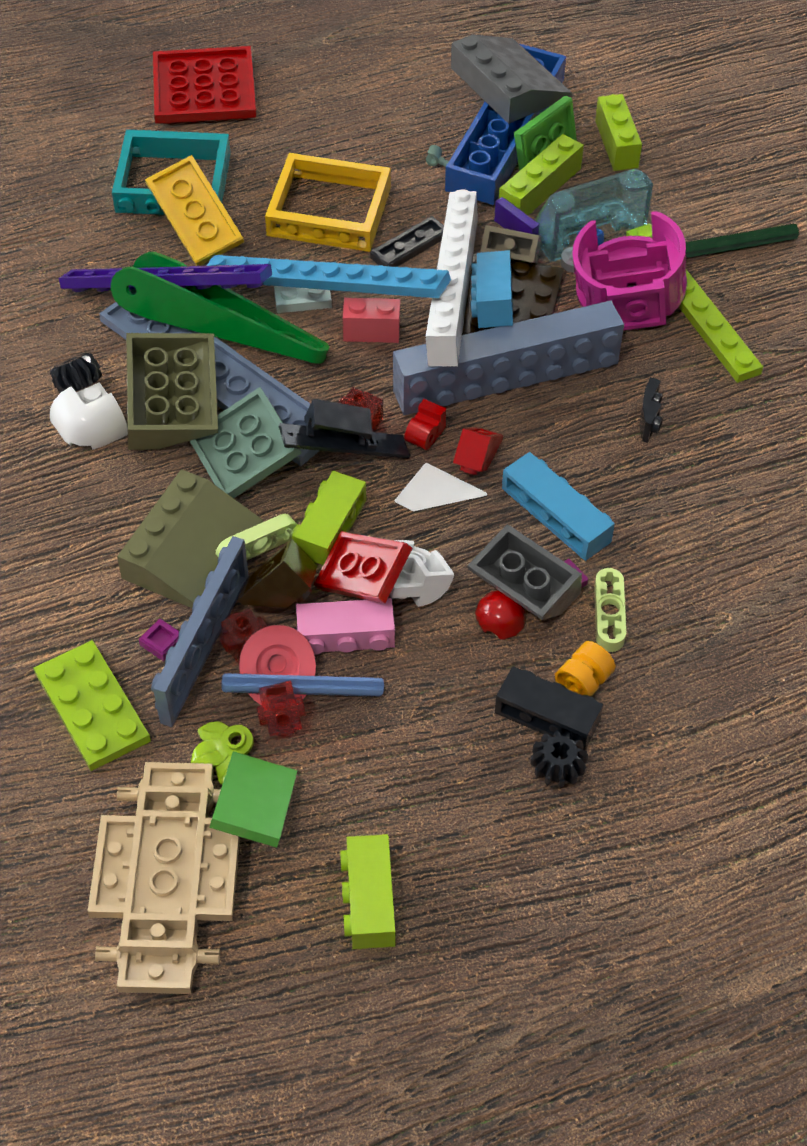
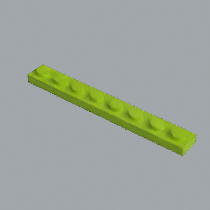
(713, 326)

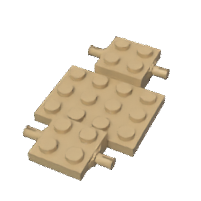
(162, 877)

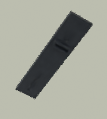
(328, 440)

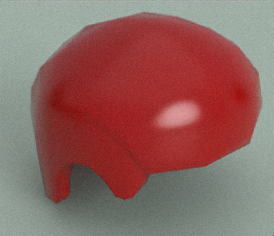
(500, 615)

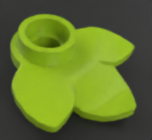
(217, 745)

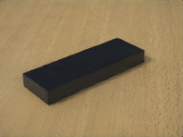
(409, 243)

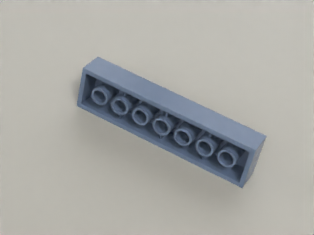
(511, 357)

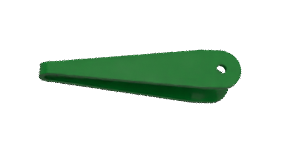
(211, 311)

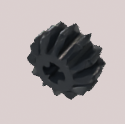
(76, 372)
(559, 759)

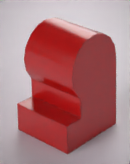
(426, 425)

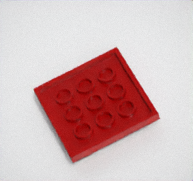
(203, 84)

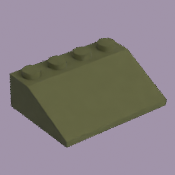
(170, 388)
(180, 538)

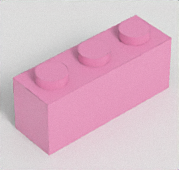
(347, 625)

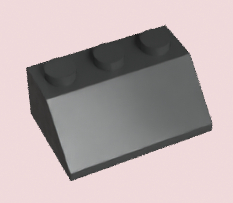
(527, 573)

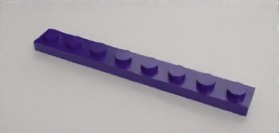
(183, 276)

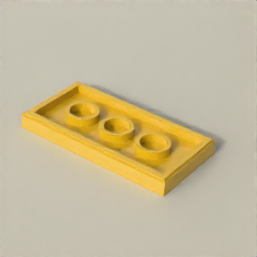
(194, 210)

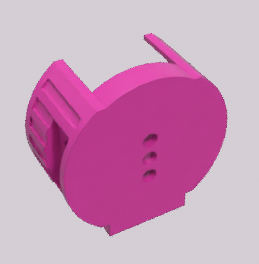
(649, 263)

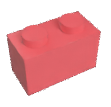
(371, 320)

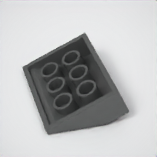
(505, 75)

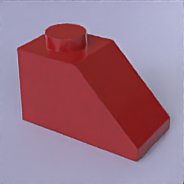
(476, 449)

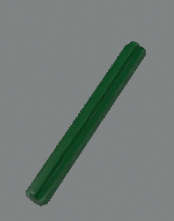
(741, 240)

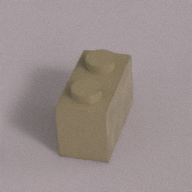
(521, 245)

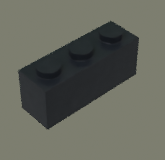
(547, 706)

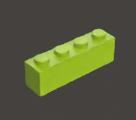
(544, 174)

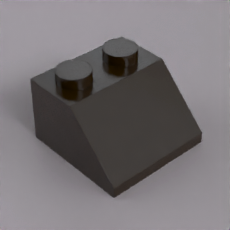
(280, 579)

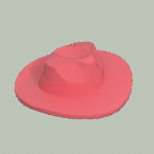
(277, 652)

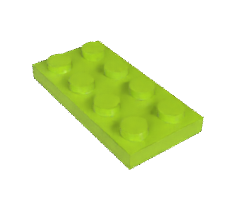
(92, 705)

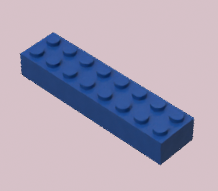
(489, 148)

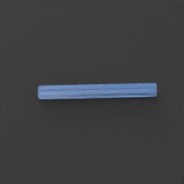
(305, 684)

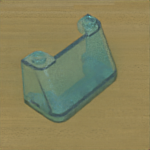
(615, 200)

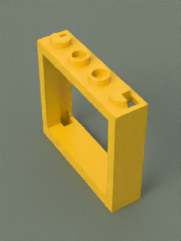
(321, 229)

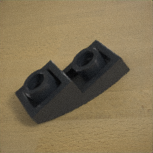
(650, 414)

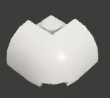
(88, 417)
(423, 576)

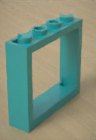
(166, 145)

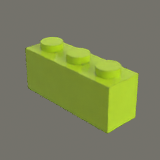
(618, 132)
(332, 512)
(368, 892)

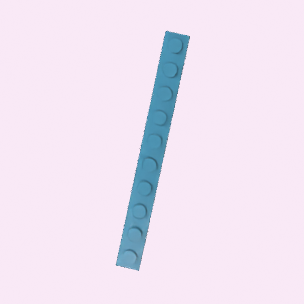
(347, 277)

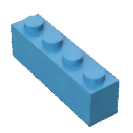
(492, 289)
(558, 505)

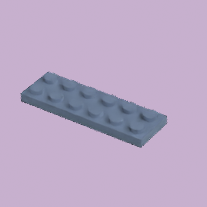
(200, 632)

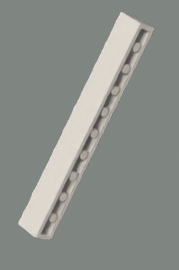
(456, 256)

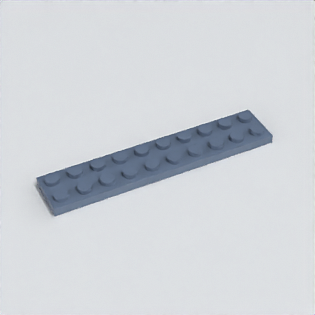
(234, 373)

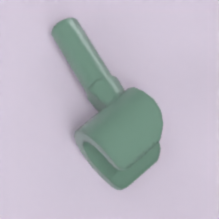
(434, 156)

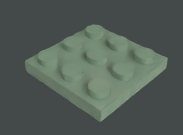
(245, 445)

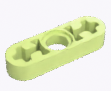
(264, 535)
(604, 620)

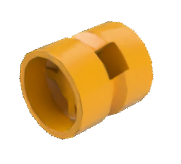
(586, 669)

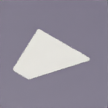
(435, 488)

